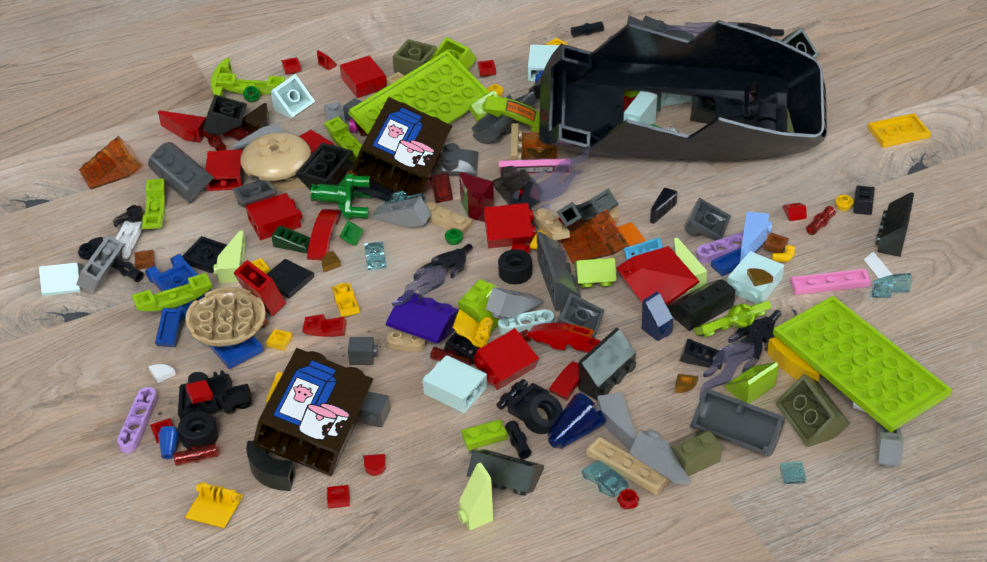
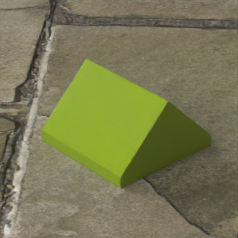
(754, 382)

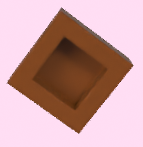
(776, 243)
(144, 259)

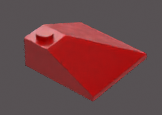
(657, 272)

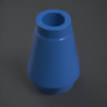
(168, 441)

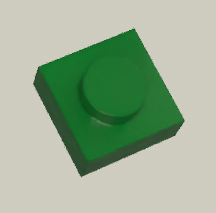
(351, 233)

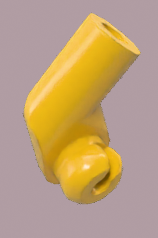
(786, 256)

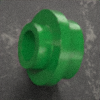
(251, 90)
(453, 236)

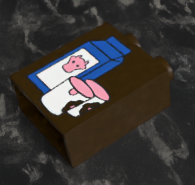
(402, 148)
(312, 411)

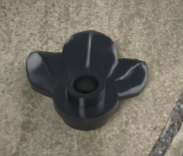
(132, 214)
(88, 249)

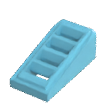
(643, 247)

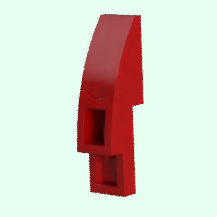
(563, 334)

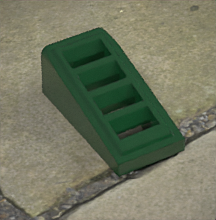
(286, 238)

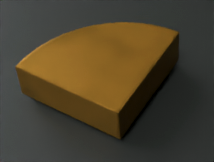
(330, 261)
(759, 276)
(685, 383)

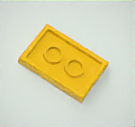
(898, 130)

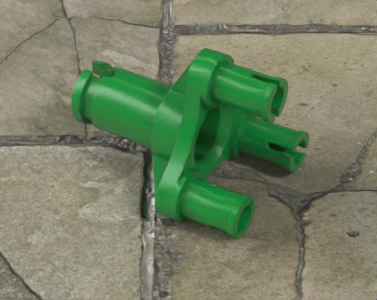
(343, 195)

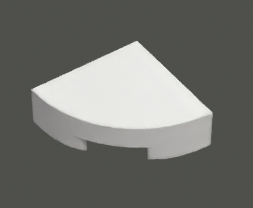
(161, 372)

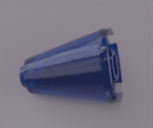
(575, 422)

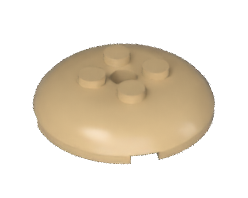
(275, 156)
(225, 317)

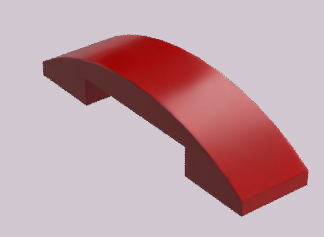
(322, 233)

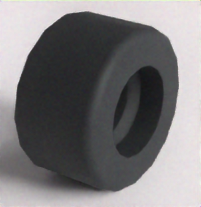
(515, 266)
(532, 418)
(200, 422)

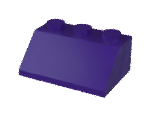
(423, 318)

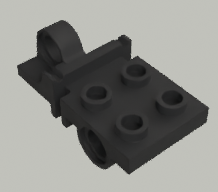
(766, 117)
(223, 395)

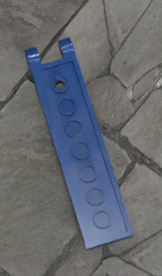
(181, 271)

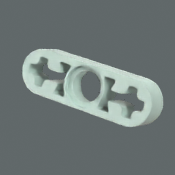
(539, 315)

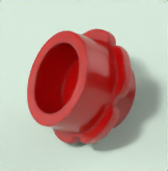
(628, 499)

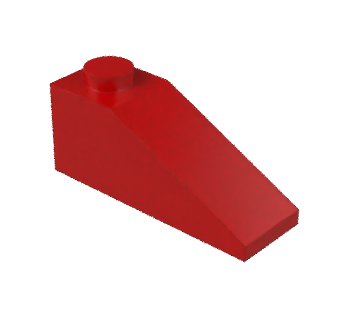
(183, 125)

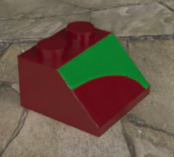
(475, 195)

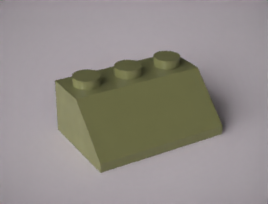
(811, 411)

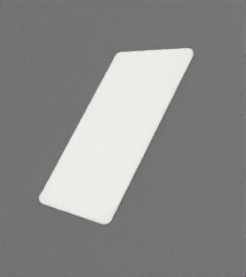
(877, 265)

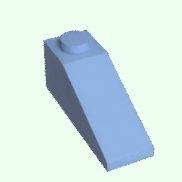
(755, 232)

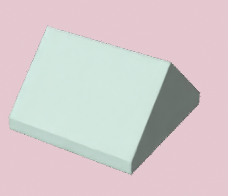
(291, 97)
(60, 278)

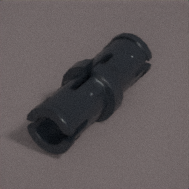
(587, 29)
(134, 273)
(518, 439)

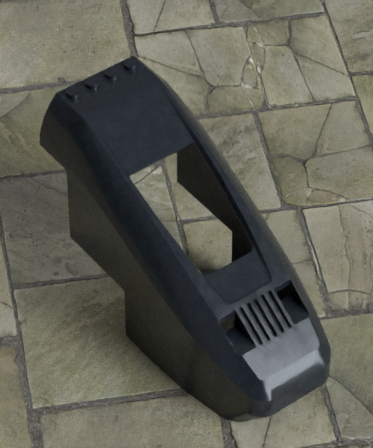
(721, 63)

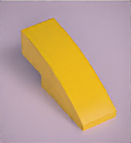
(789, 360)

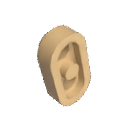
(405, 342)

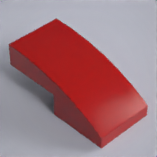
(320, 326)
(566, 381)

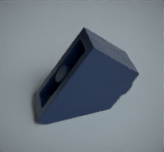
(656, 317)

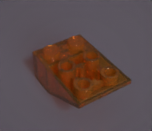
(110, 164)
(595, 239)

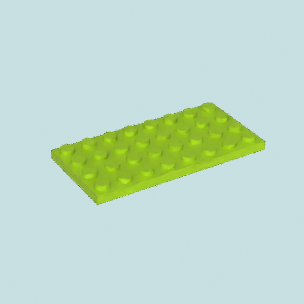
(436, 88)
(862, 363)

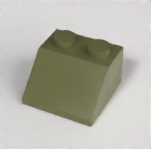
(411, 56)
(697, 451)

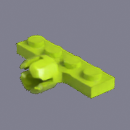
(738, 317)

